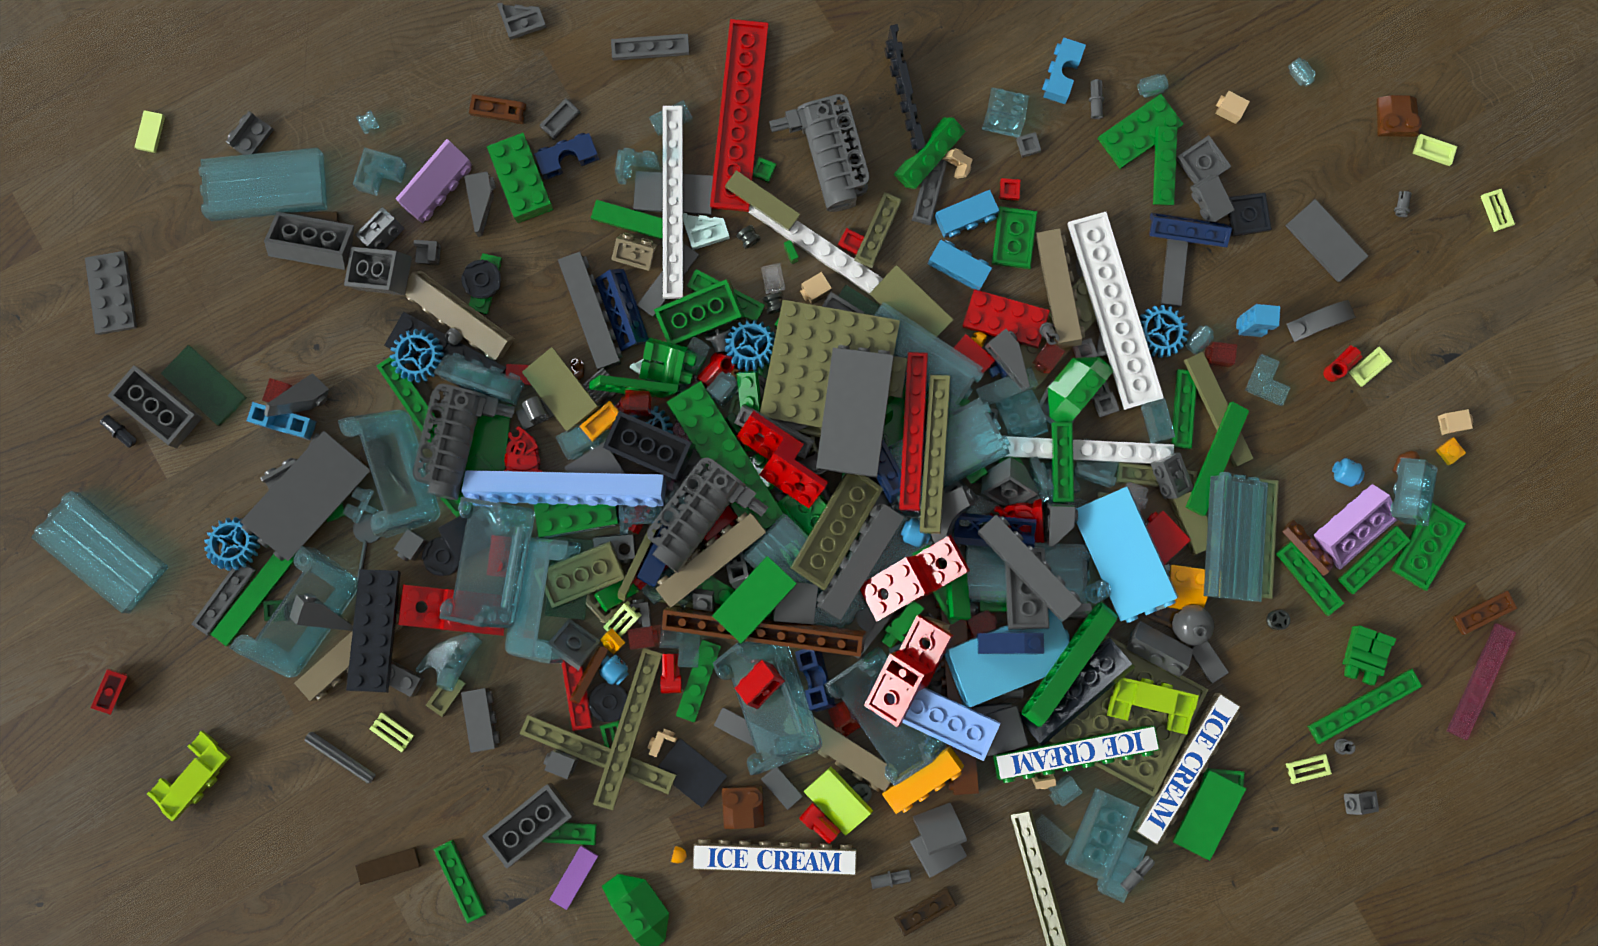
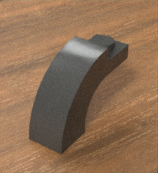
(1321, 320)

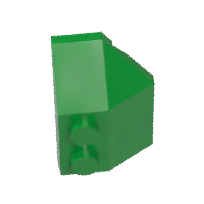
(1076, 387)
(638, 908)

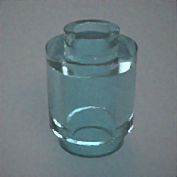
(1302, 72)
(1152, 85)
(1200, 339)

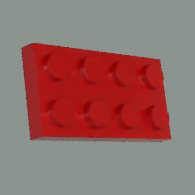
(994, 313)

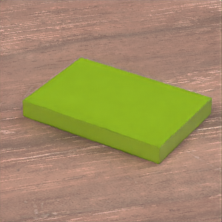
(838, 801)

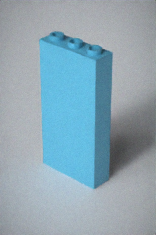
(1125, 555)
(991, 675)

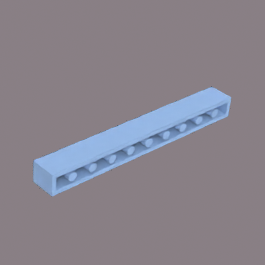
(565, 488)

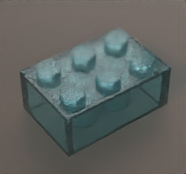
(1414, 491)

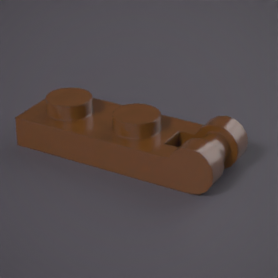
(497, 108)

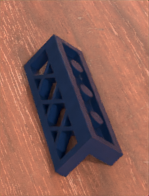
(1190, 230)
(624, 306)
(889, 474)
(969, 536)

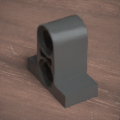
(533, 413)

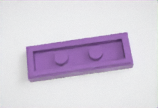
(573, 877)

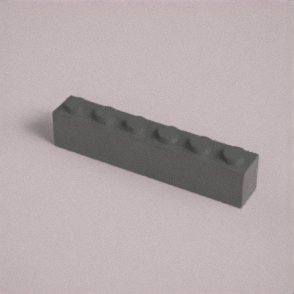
(589, 311)
(859, 561)
(1029, 568)

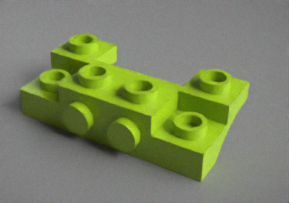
(1159, 698)
(194, 779)

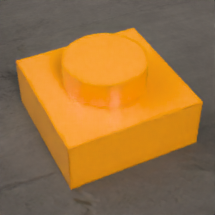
(1450, 451)
(612, 641)

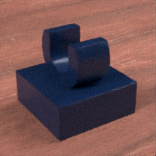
(996, 370)

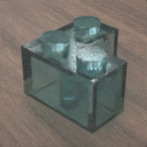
(375, 167)

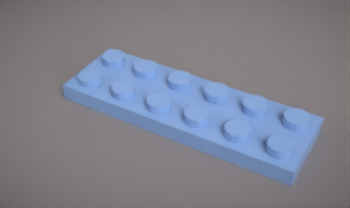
(950, 722)

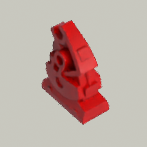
(525, 453)
(1026, 511)

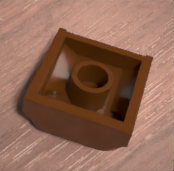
(1398, 116)
(743, 807)

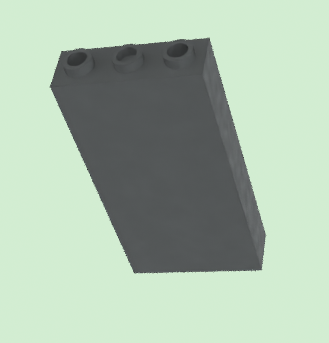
(855, 411)
(304, 496)

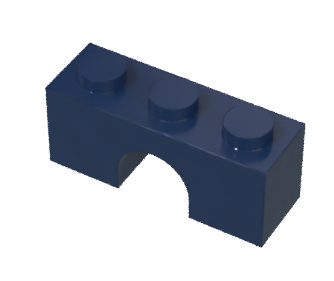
(580, 147)
(814, 669)

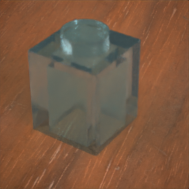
(1064, 791)

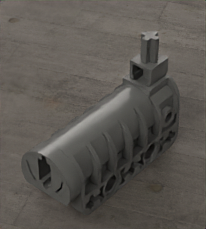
(829, 149)
(453, 437)
(699, 512)

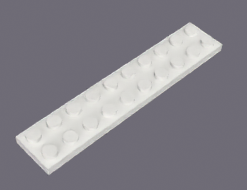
(1115, 310)

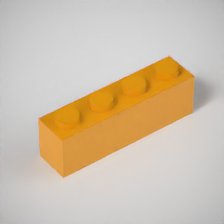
(918, 785)

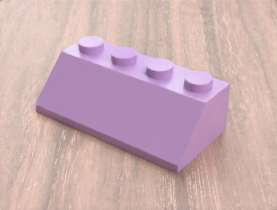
(434, 181)
(1356, 526)

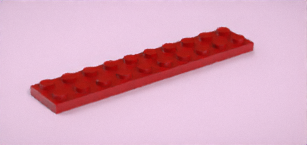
(739, 110)

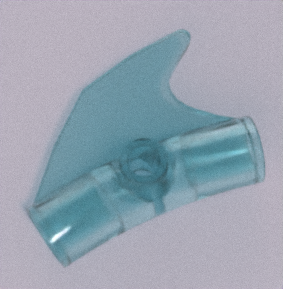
(450, 659)

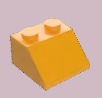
(1188, 585)

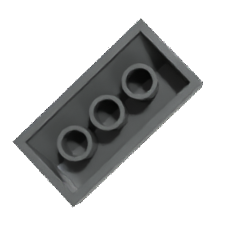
(309, 240)

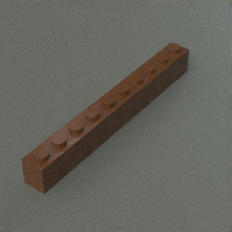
(769, 632)
(968, 781)

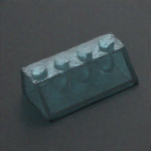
(480, 379)
(1101, 835)

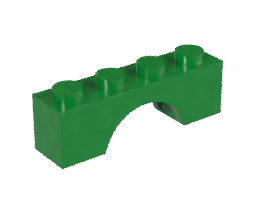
(943, 138)

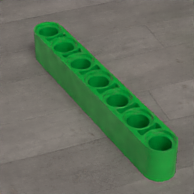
(1069, 664)

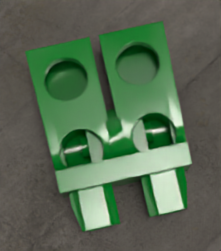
(666, 362)
(901, 624)
(1367, 653)

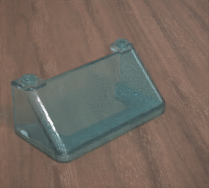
(391, 455)
(490, 564)
(523, 637)
(289, 646)
(783, 724)
(901, 747)

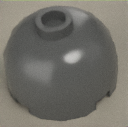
(1193, 625)

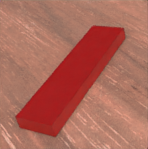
(580, 712)

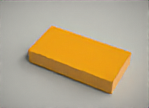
(600, 421)

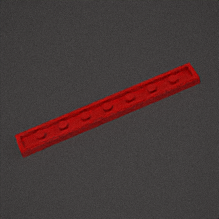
(913, 431)

